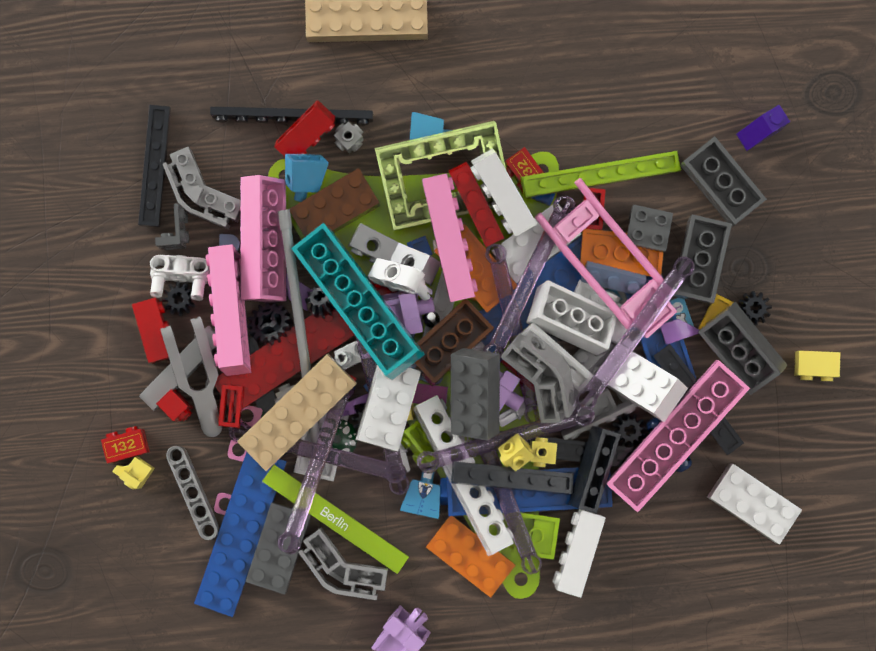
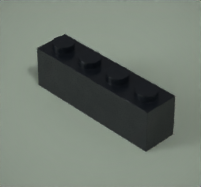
(594, 469)

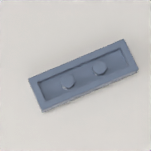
(615, 278)

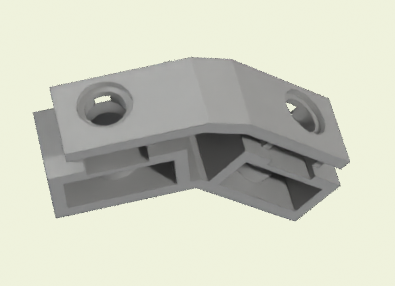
(198, 192)
(393, 251)
(548, 374)
(343, 571)

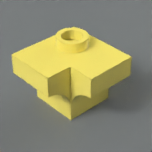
(135, 473)

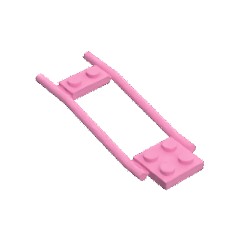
(574, 224)

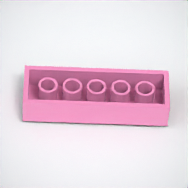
(448, 237)
(261, 239)
(229, 310)

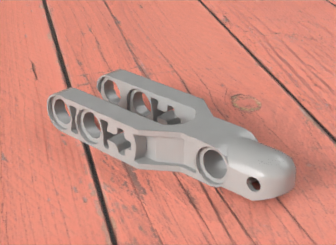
(203, 399)

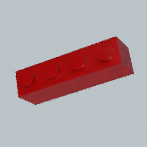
(476, 204)

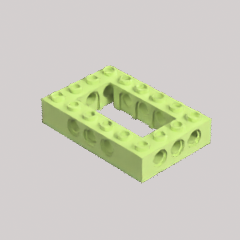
(390, 156)

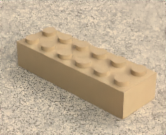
(366, 20)
(297, 412)

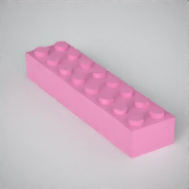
(678, 436)

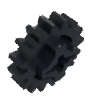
(269, 323)

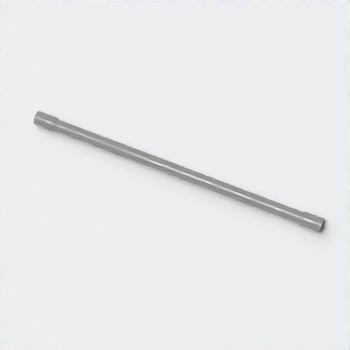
(286, 229)

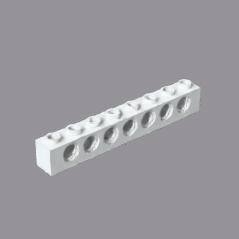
(471, 505)

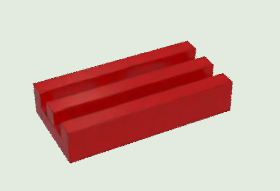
(231, 405)

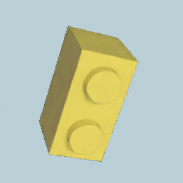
(817, 364)

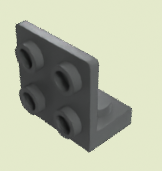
(649, 227)
(170, 242)

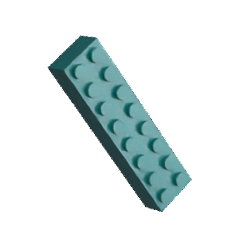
(358, 301)

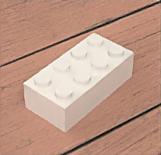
(504, 193)
(522, 247)
(572, 318)
(648, 386)
(387, 409)
(754, 503)
(579, 552)

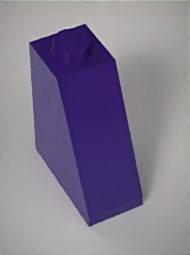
(763, 127)

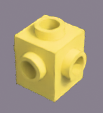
(516, 452)
(549, 452)

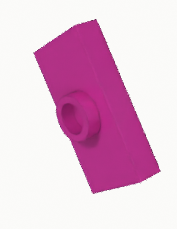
(425, 392)

